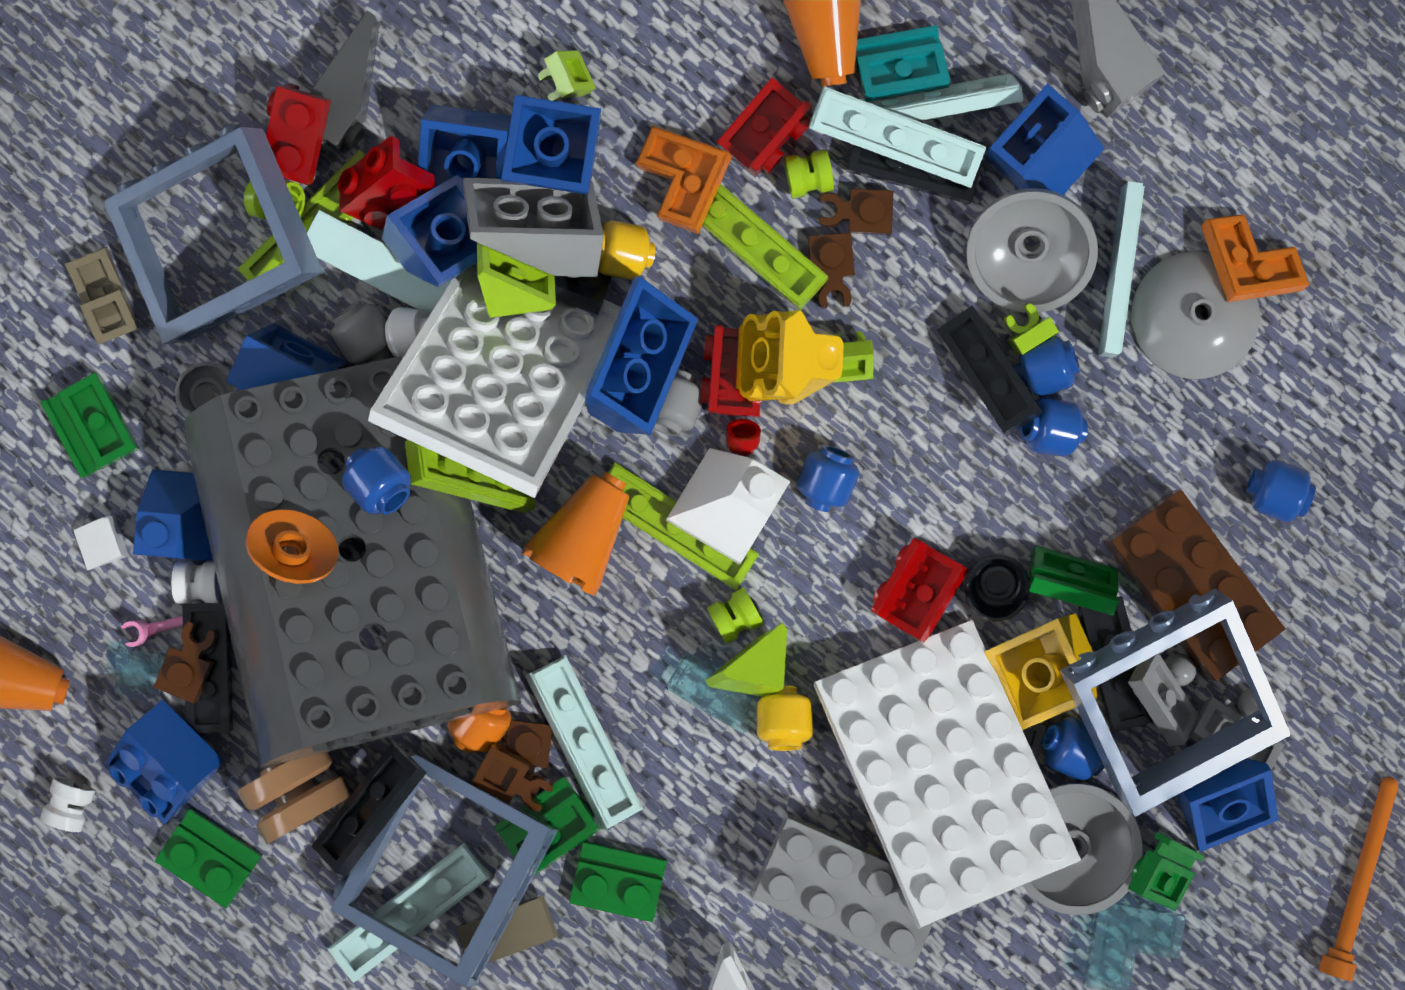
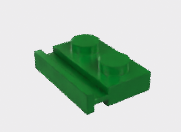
(90, 425)
(1074, 580)
(563, 811)
(208, 858)
(1165, 873)
(618, 881)

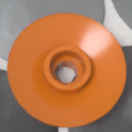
(291, 546)

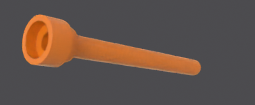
(1339, 959)

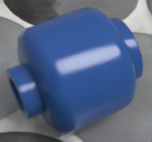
(1049, 367)
(1057, 429)
(828, 478)
(376, 480)
(1281, 491)
(1071, 750)

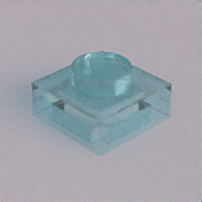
(137, 672)

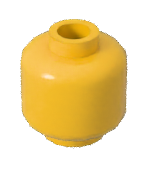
(625, 250)
(784, 719)

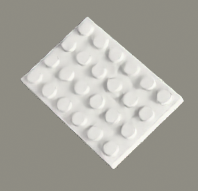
(495, 387)
(946, 773)

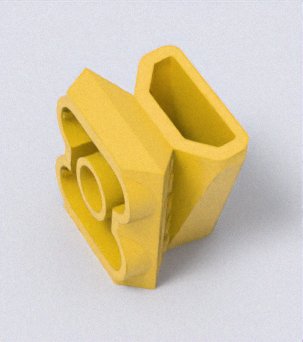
(785, 357)

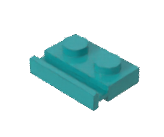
(901, 64)

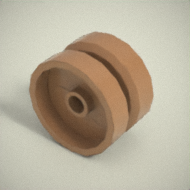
(293, 793)

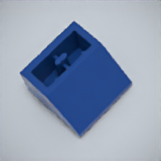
(1045, 145)
(162, 762)

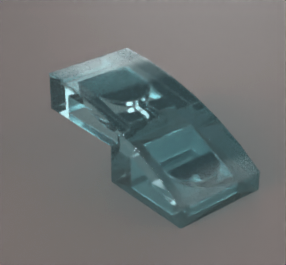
(727, 706)

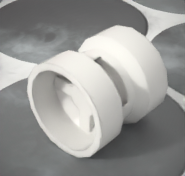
(195, 582)
(67, 805)

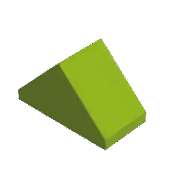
(511, 285)
(757, 667)

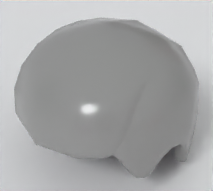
(196, 387)

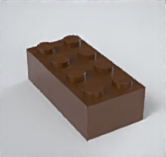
(1177, 555)

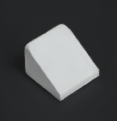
(101, 542)

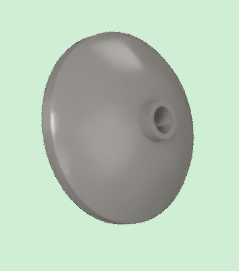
(1037, 274)
(1171, 332)
(1107, 852)

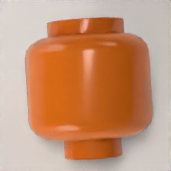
(480, 730)

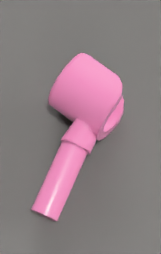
(146, 629)

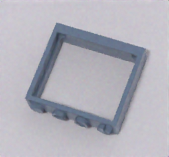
(279, 209)
(1202, 758)
(501, 907)

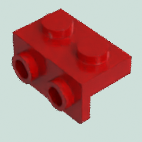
(765, 127)
(296, 130)
(381, 184)
(721, 388)
(918, 589)

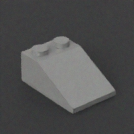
(1112, 56)
(536, 225)

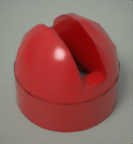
(743, 436)

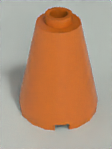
(826, 36)
(582, 533)
(29, 680)

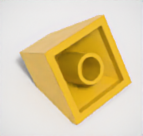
(1032, 666)

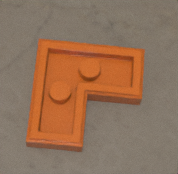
(694, 172)
(1246, 271)

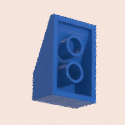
(462, 143)

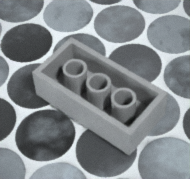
(839, 890)

